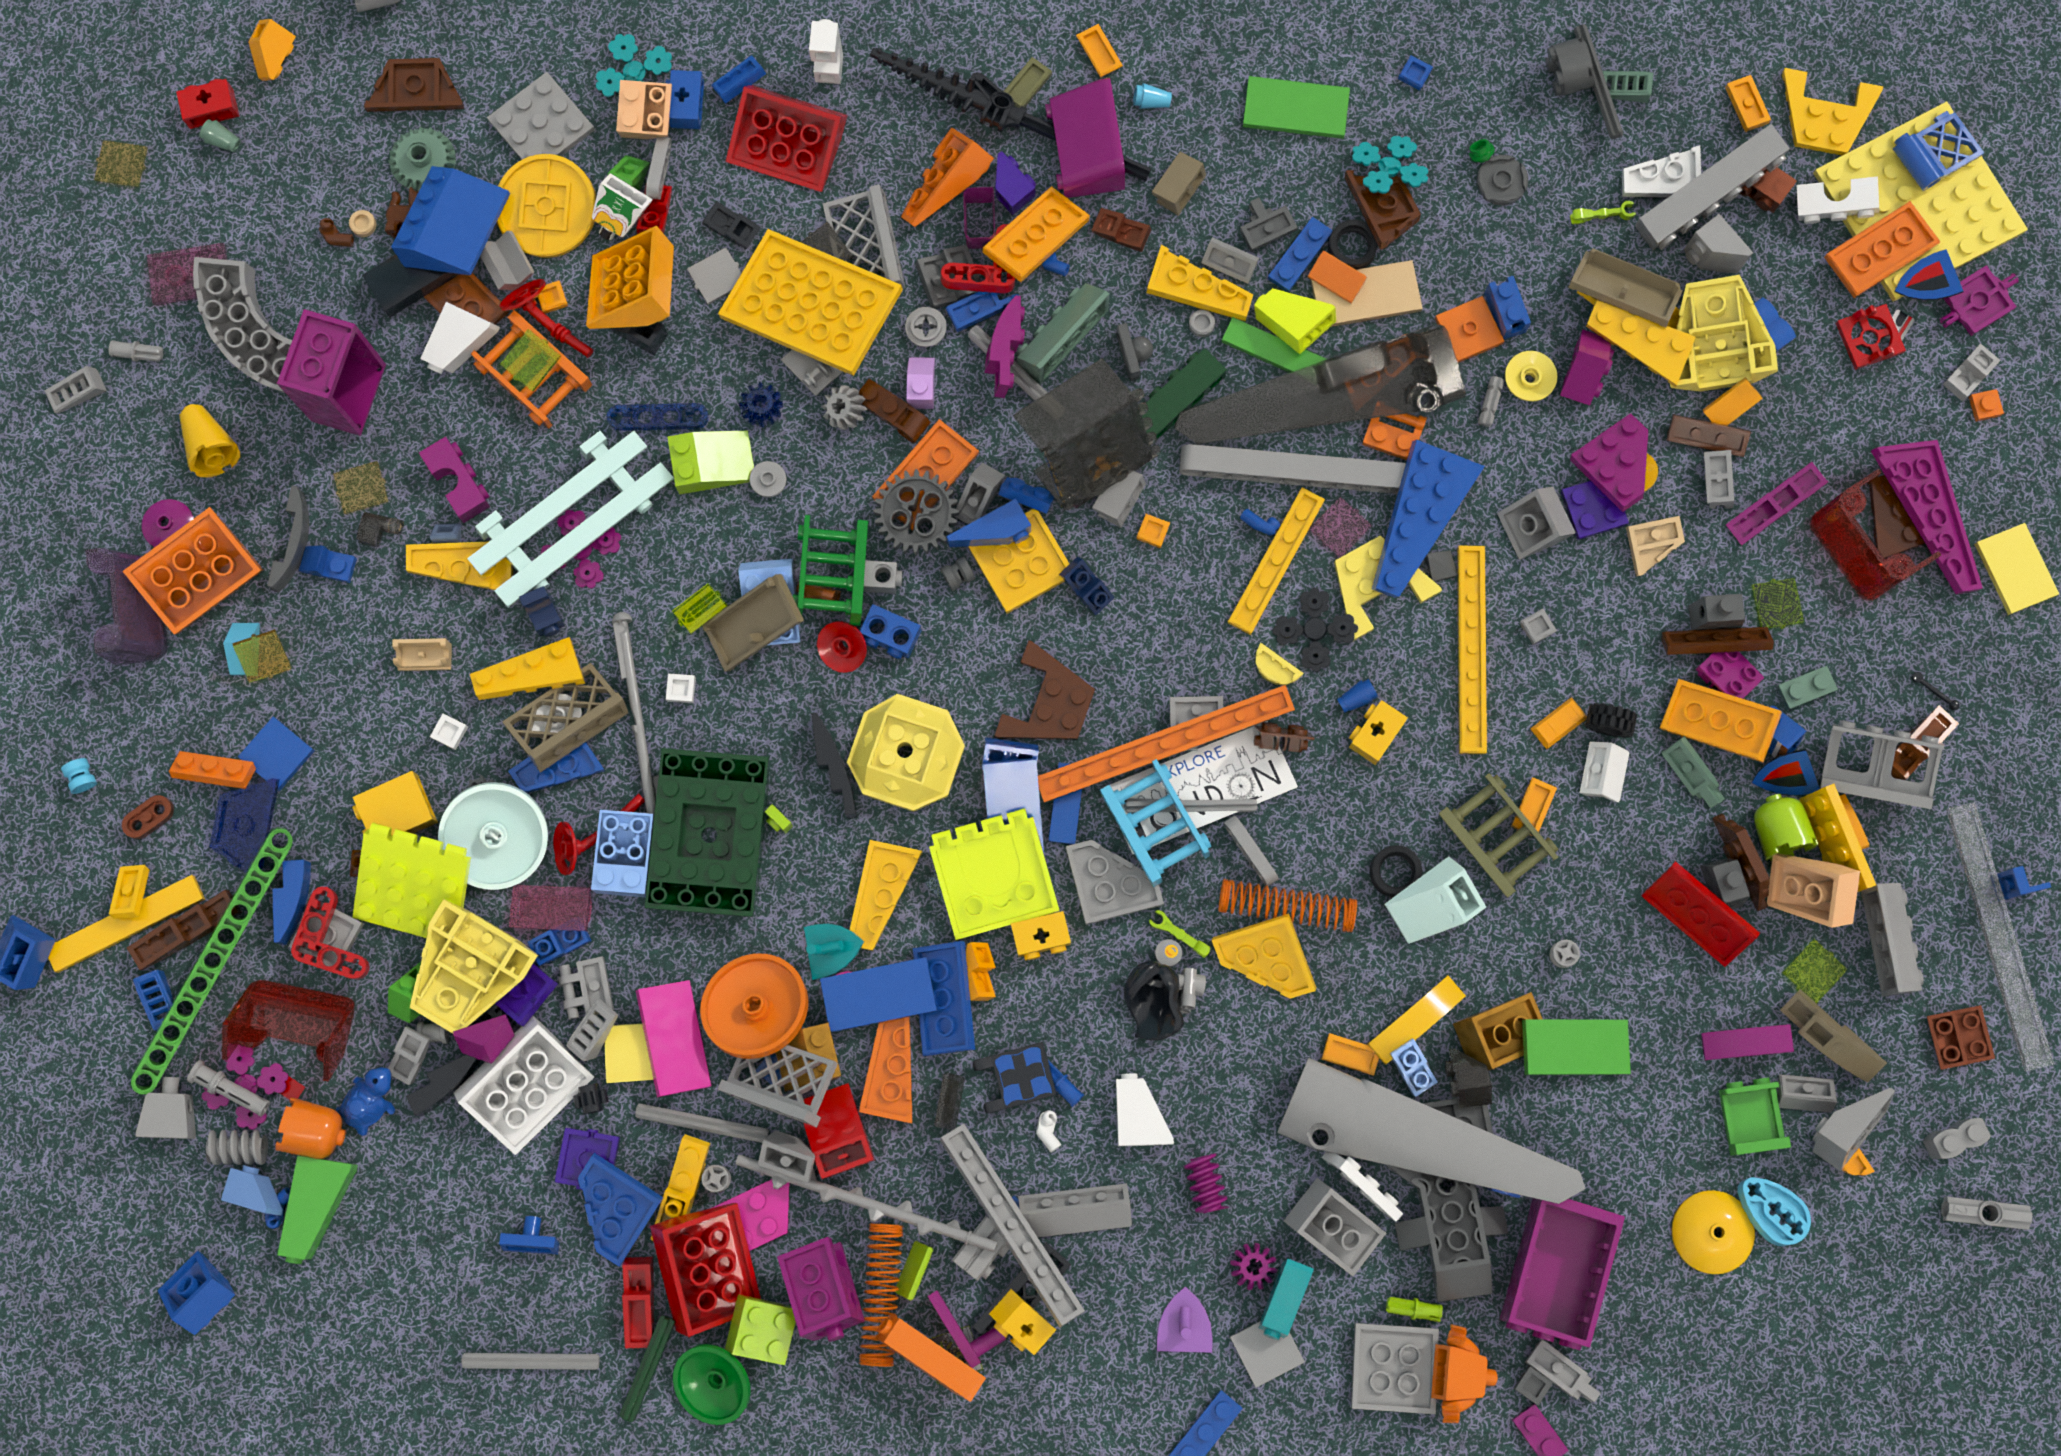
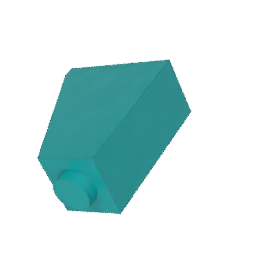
(1285, 1299)

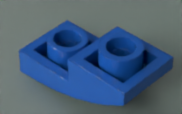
(557, 943)

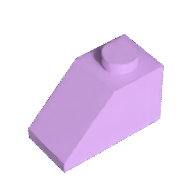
(921, 383)

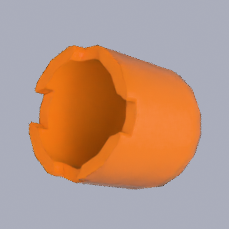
(310, 1130)

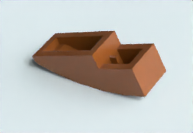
(1910, 756)

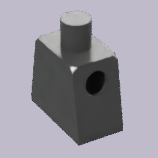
(1719, 612)
(1726, 881)

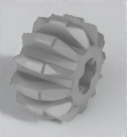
(845, 417)

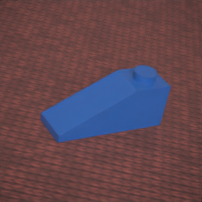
(998, 527)

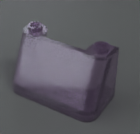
(137, 629)

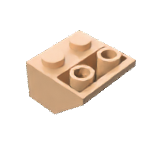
(643, 109)

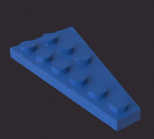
(1426, 501)

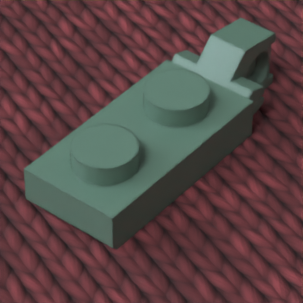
(1693, 772)

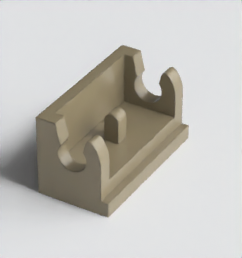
(1179, 183)

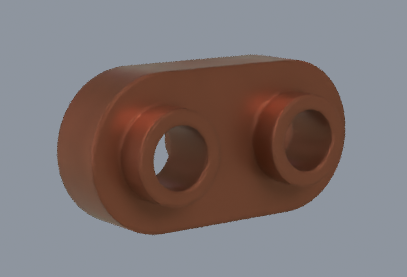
(148, 816)

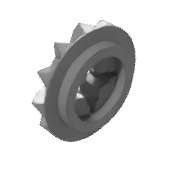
(917, 319)

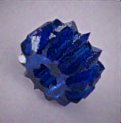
(767, 397)

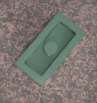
(1807, 688)

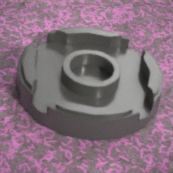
(1496, 185)

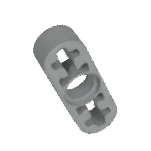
(658, 167)
(1250, 851)

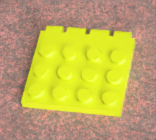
(993, 874)
(407, 880)

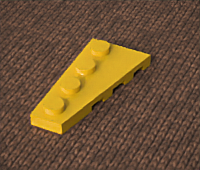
(1655, 346)
(539, 668)

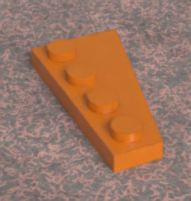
(888, 1078)

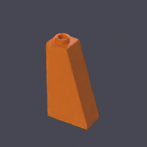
(930, 1357)

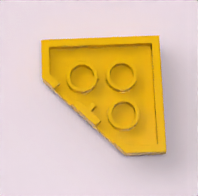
(1267, 955)

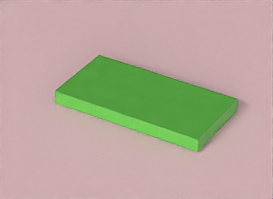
(1296, 107)
(1576, 1047)

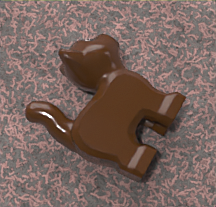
(397, 213)

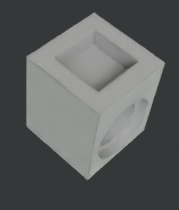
(873, 569)

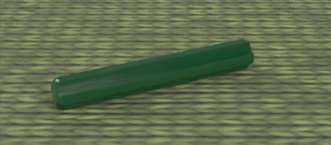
(647, 1368)

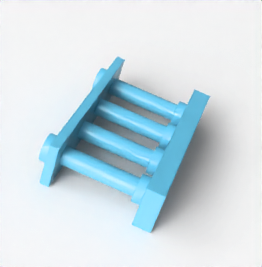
(1142, 844)

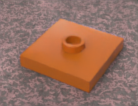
(1471, 329)

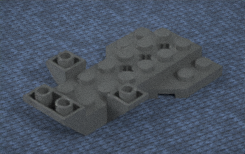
(1453, 1222)

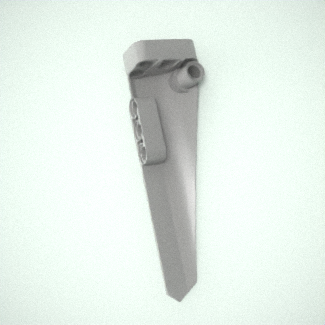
(1400, 1132)

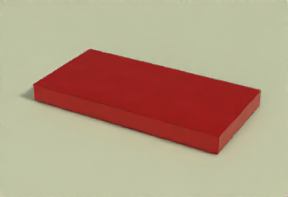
(1700, 914)

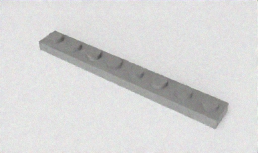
(1012, 1225)

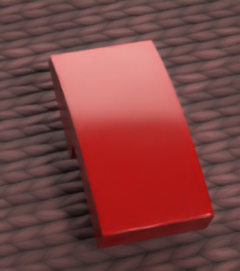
(656, 212)

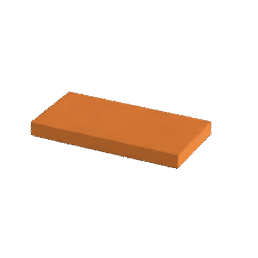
(1882, 249)
(941, 454)

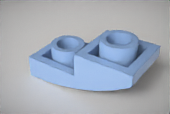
(1413, 1067)

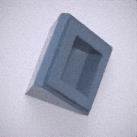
(446, 533)

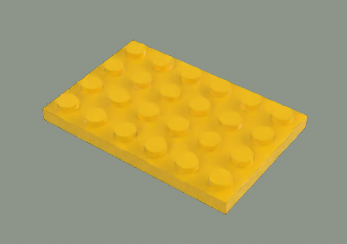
(810, 302)

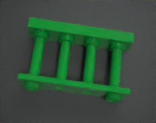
(854, 560)

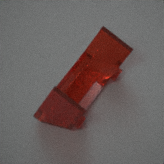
(1854, 551)
(293, 1016)

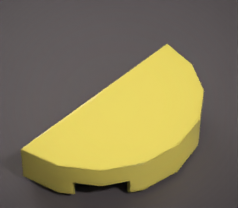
(1275, 668)

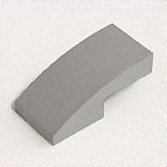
(1971, 372)
(409, 1055)

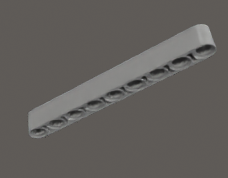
(1291, 468)

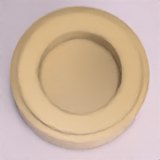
(362, 223)

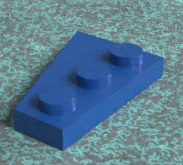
(573, 766)

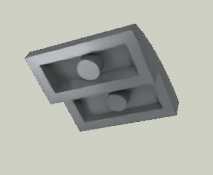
(930, 273)

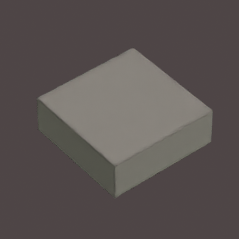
(1538, 626)

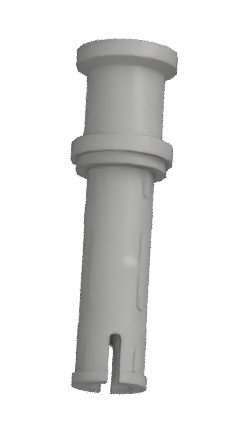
(217, 1082)

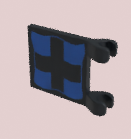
(1021, 1076)

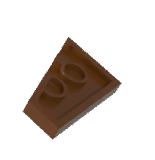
(1892, 524)

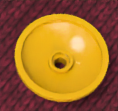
(1695, 1237)

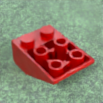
(840, 1135)

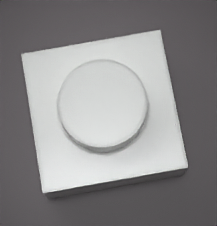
(680, 688)
(449, 731)

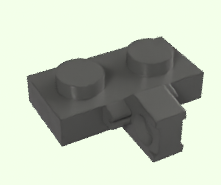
(1266, 225)

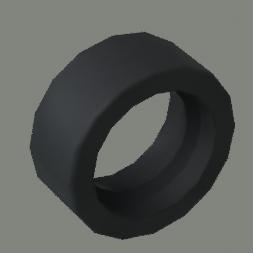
(1358, 227)
(1395, 850)

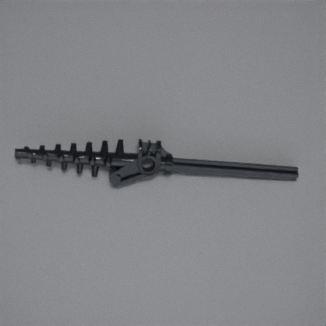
(983, 95)

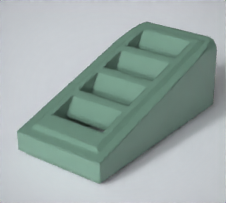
(1636, 77)

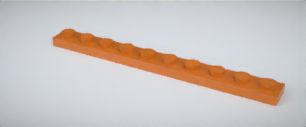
(1165, 743)

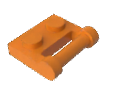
(1392, 439)

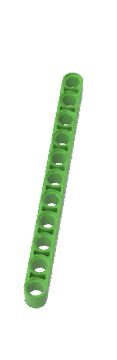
(210, 973)

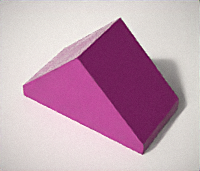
(485, 1038)

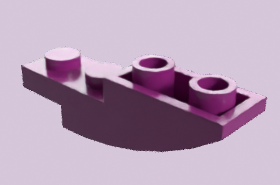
(1004, 345)

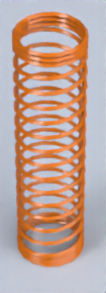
(1350, 907)
(879, 1359)

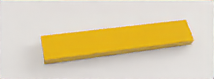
(1276, 561)
(112, 931)

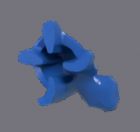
(365, 1102)

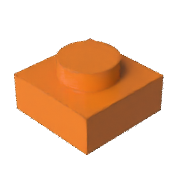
(1986, 405)

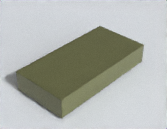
(1028, 82)

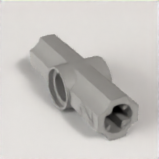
(2002, 1214)

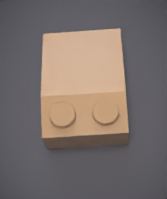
(1813, 889)

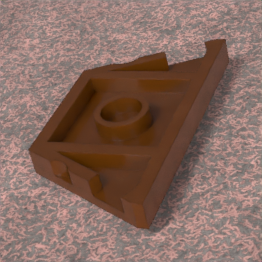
(414, 86)
(1388, 213)
(1740, 847)

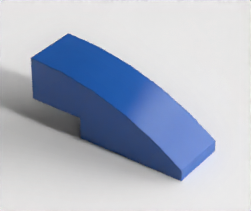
(291, 899)

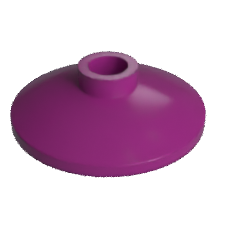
(171, 509)

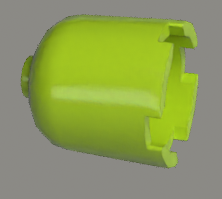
(1783, 827)

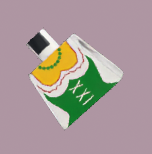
(618, 207)

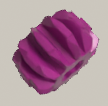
(1244, 1262)

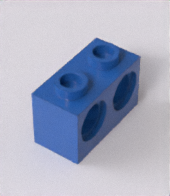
(894, 626)

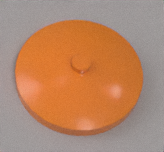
(754, 1006)

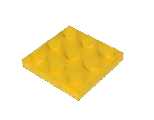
(1022, 569)

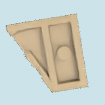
(1653, 541)

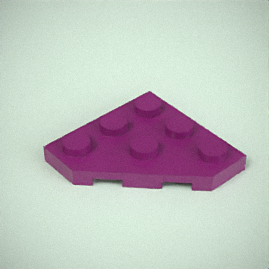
(1617, 461)

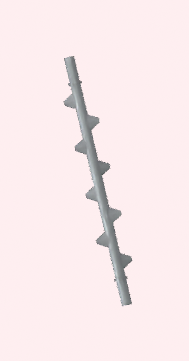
(875, 1208)

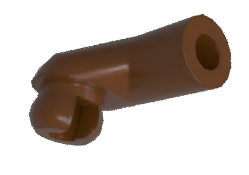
(333, 236)

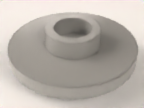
(768, 479)

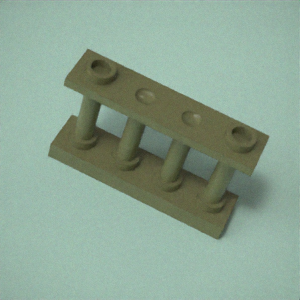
(1488, 859)

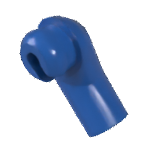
(1056, 266)

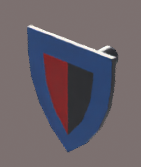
(1930, 279)
(1788, 774)

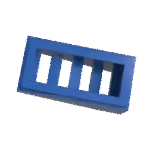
(143, 992)

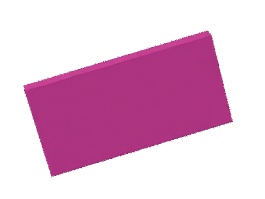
(673, 1038)

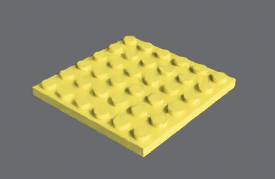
(1962, 209)

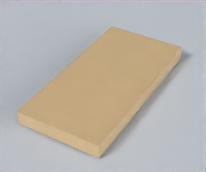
(1386, 293)

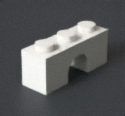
(826, 51)
(1815, 205)

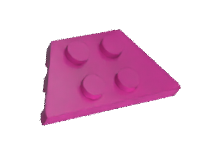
(763, 1213)

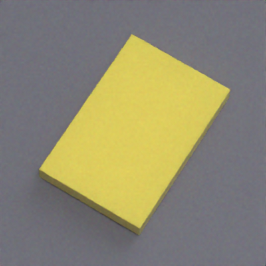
(2016, 569)

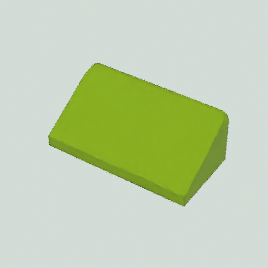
(914, 1270)

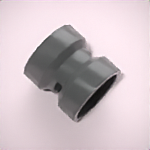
(953, 578)

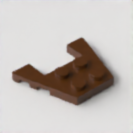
(1059, 706)

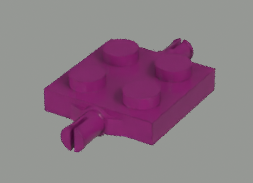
(1982, 302)

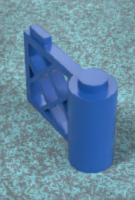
(1924, 160)

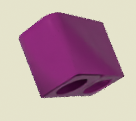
(978, 195)

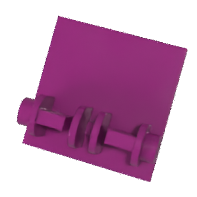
(1730, 673)

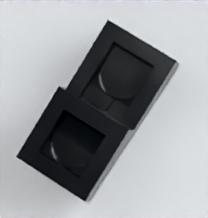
(730, 225)

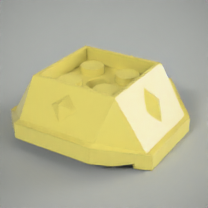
(912, 780)

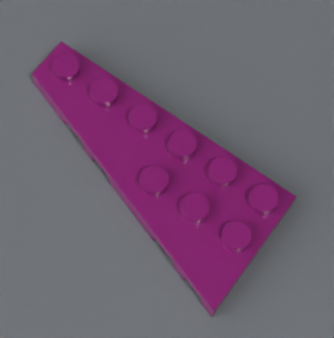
(1926, 493)

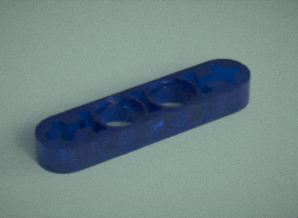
(658, 412)

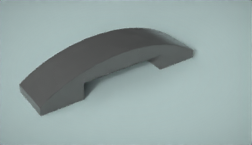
(283, 572)

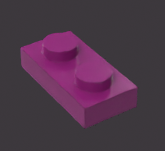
(1539, 1432)

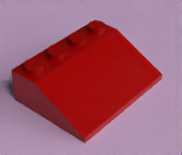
(785, 137)
(704, 1266)

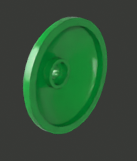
(704, 1392)

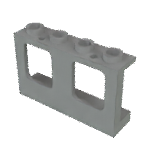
(1878, 781)

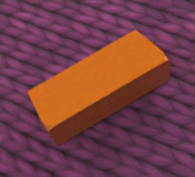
(1337, 276)

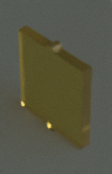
(121, 163)
(361, 487)
(262, 656)

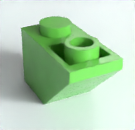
(401, 994)

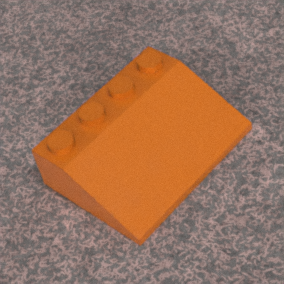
(192, 571)

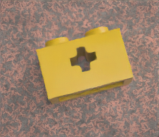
(1390, 723)
(1050, 924)
(1022, 1322)

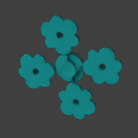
(633, 69)
(1390, 166)

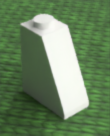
(455, 338)
(1138, 1114)

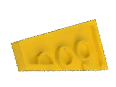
(1187, 284)
(451, 564)
(880, 888)

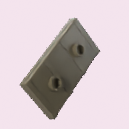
(1626, 286)
(752, 622)

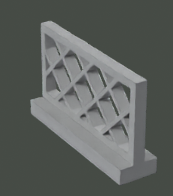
(883, 231)
(776, 1101)

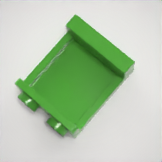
(1752, 1117)

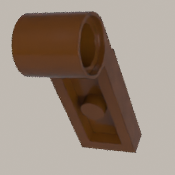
(894, 411)

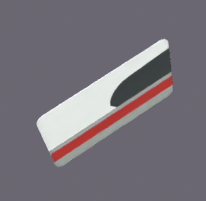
(1903, 323)

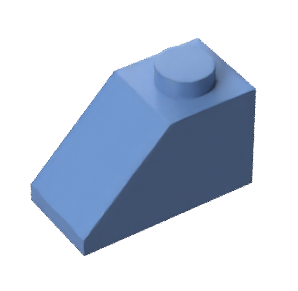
(251, 1191)

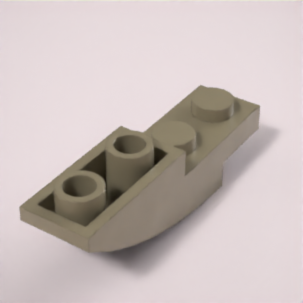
(1831, 1039)

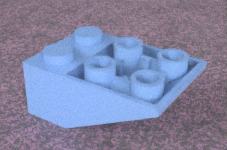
(754, 573)
(622, 853)

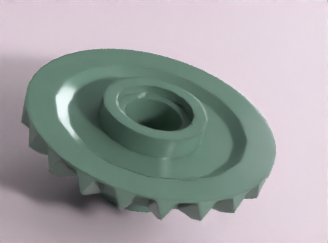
(403, 156)

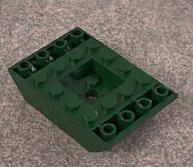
(699, 794)

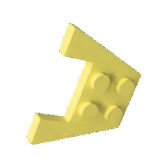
(1356, 577)

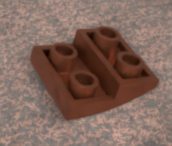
(1960, 1037)

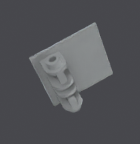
(810, 372)

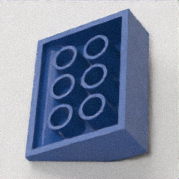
(449, 222)

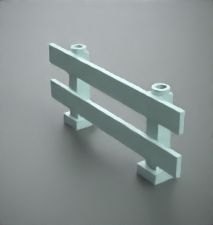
(606, 465)

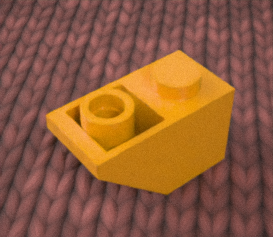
(269, 47)

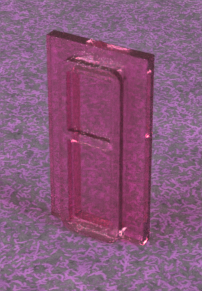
(550, 908)

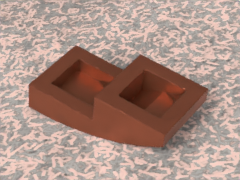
(1120, 230)

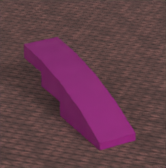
(1776, 503)

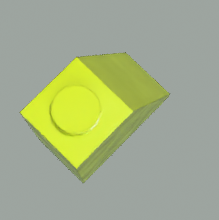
(1294, 317)

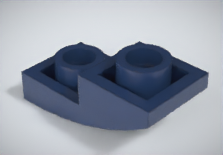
(1086, 585)

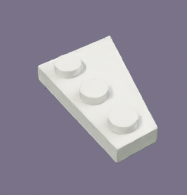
(1661, 176)
(1367, 1185)

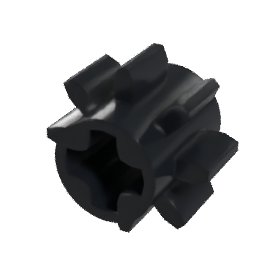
(590, 1098)

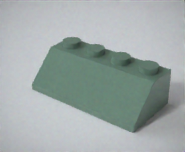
(1063, 332)

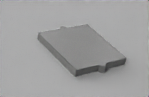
(715, 275)

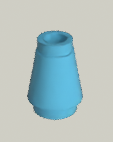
(1151, 97)

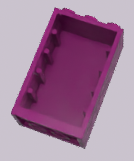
(331, 372)
(1562, 1271)

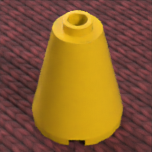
(206, 442)

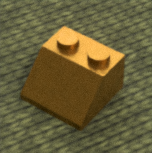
(815, 1041)

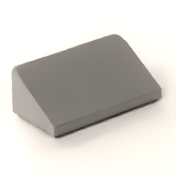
(1806, 1093)

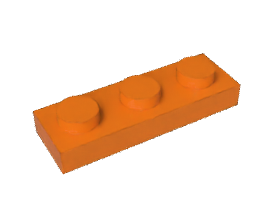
(212, 769)

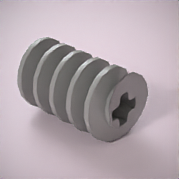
(236, 1149)

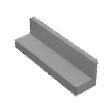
(1077, 1210)

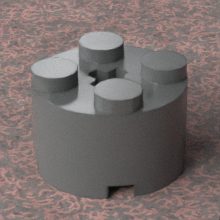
(1571, 66)

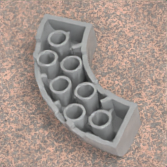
(235, 319)

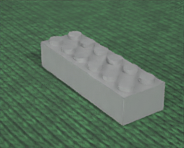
(1714, 185)

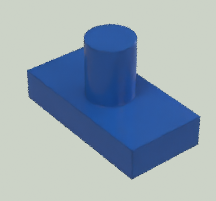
(530, 1240)

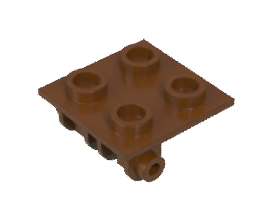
(1294, 732)

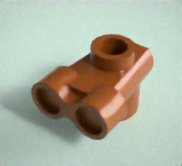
(820, 592)

